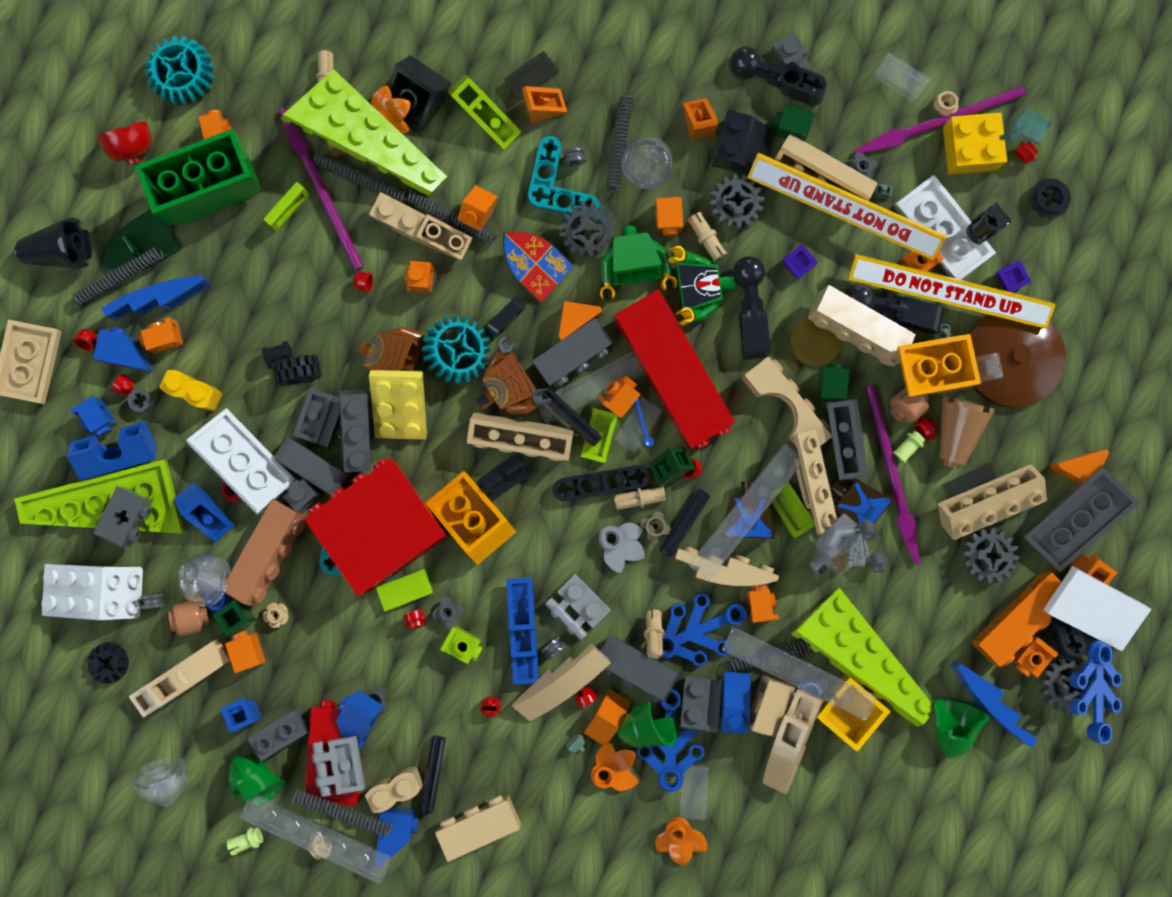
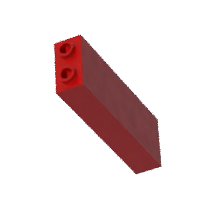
(674, 370)

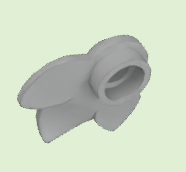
(625, 546)

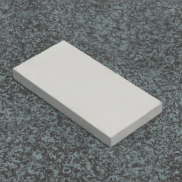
(937, 210)
(241, 461)
(1097, 609)

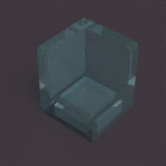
(1029, 126)

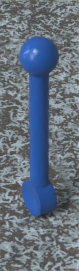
(648, 441)

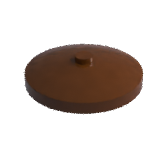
(1029, 358)

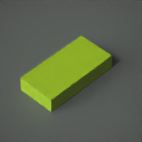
(286, 206)
(604, 424)
(792, 511)
(404, 590)

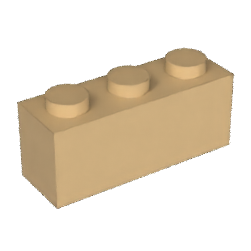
(477, 827)

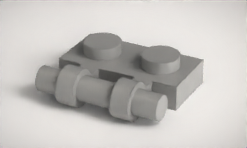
(584, 602)
(345, 765)

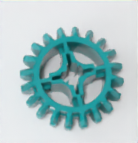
(179, 56)
(446, 347)

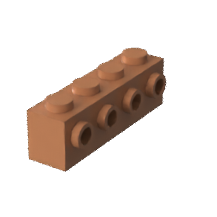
(264, 553)

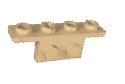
(814, 481)

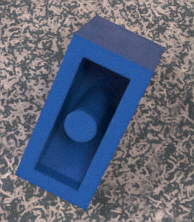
(120, 350)
(203, 512)
(735, 703)
(358, 716)
(403, 828)

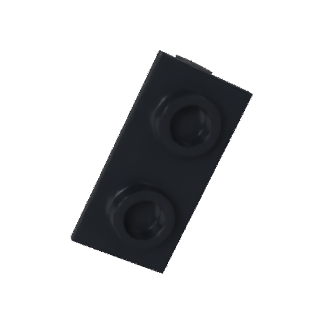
(505, 476)

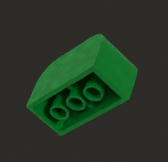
(199, 179)

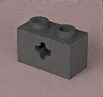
(113, 524)
(279, 734)

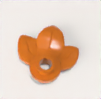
(392, 109)
(617, 766)
(680, 843)

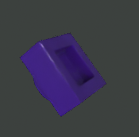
(799, 262)
(1013, 277)

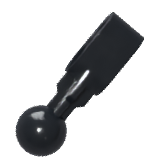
(747, 63)
(902, 310)
(753, 318)

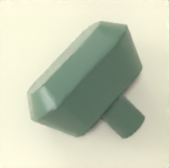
(882, 191)
(944, 332)
(576, 744)

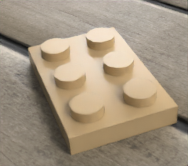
(27, 361)

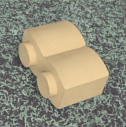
(389, 790)

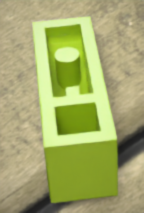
(484, 111)

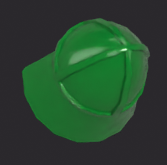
(957, 726)
(642, 731)
(252, 778)

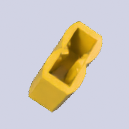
(189, 389)

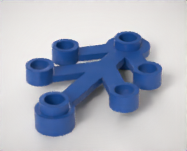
(695, 631)
(1099, 661)
(670, 752)

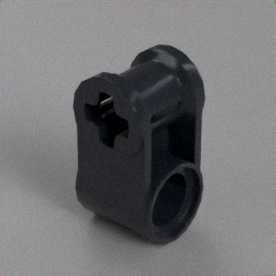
(987, 224)

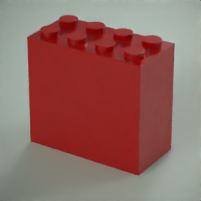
(375, 526)

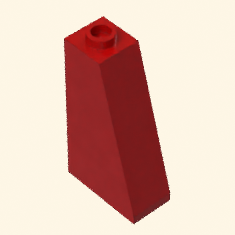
(325, 728)

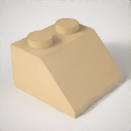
(770, 705)

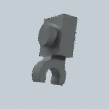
(791, 52)

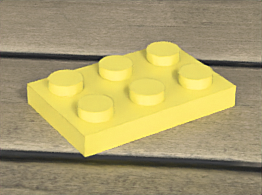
(398, 404)

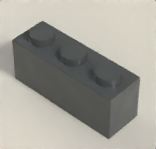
(573, 354)
(354, 430)
(848, 439)
(639, 669)

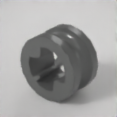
(574, 156)
(134, 397)
(152, 601)
(553, 648)

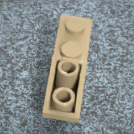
(420, 227)
(735, 572)
(180, 678)
(791, 741)

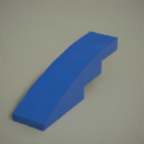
(166, 294)
(522, 631)
(988, 699)

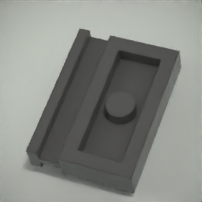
(318, 418)
(700, 704)

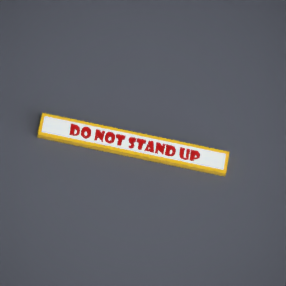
(846, 206)
(951, 291)

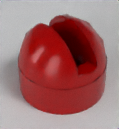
(363, 281)
(85, 339)
(123, 385)
(697, 472)
(586, 699)
(490, 701)

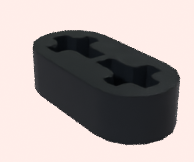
(505, 317)
(1066, 636)

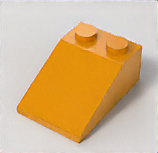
(939, 366)
(470, 517)

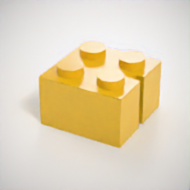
(974, 143)
(849, 727)

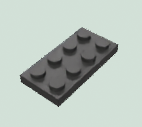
(1081, 518)

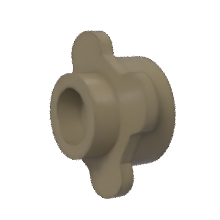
(657, 518)

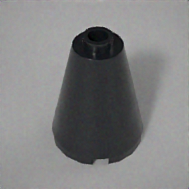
(57, 245)

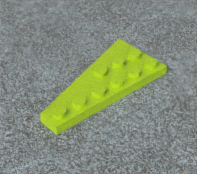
(357, 128)
(85, 501)
(857, 651)

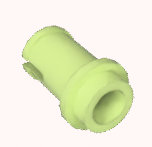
(909, 446)
(251, 838)

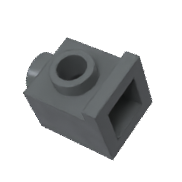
(301, 495)

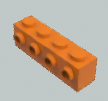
(1018, 621)

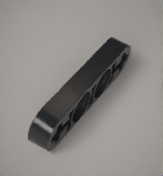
(601, 484)

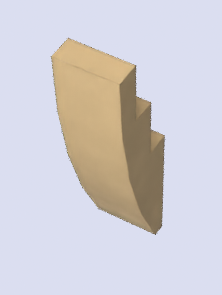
(561, 684)

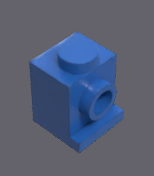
(94, 416)
(240, 714)

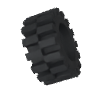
(296, 370)

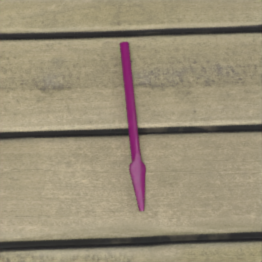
(896, 136)
(300, 147)
(905, 520)

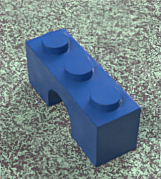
(93, 459)

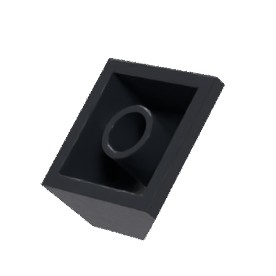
(421, 87)
(740, 142)

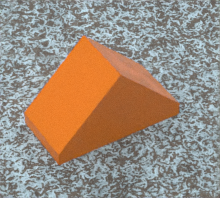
(543, 103)
(700, 119)
(576, 316)
(1080, 467)
(607, 717)

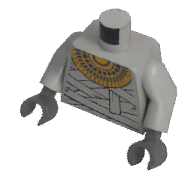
(846, 547)

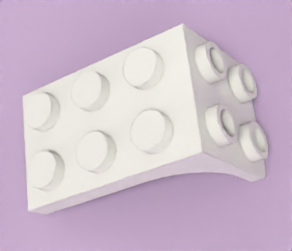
(92, 592)

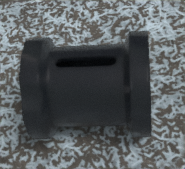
(276, 353)

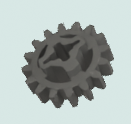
(746, 200)
(577, 230)
(989, 567)
(1062, 692)

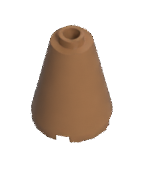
(961, 429)

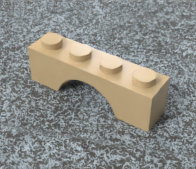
(768, 380)

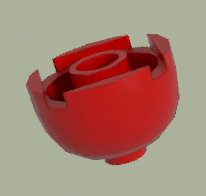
(127, 142)

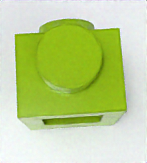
(459, 635)

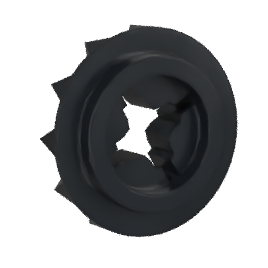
(1060, 196)
(119, 663)

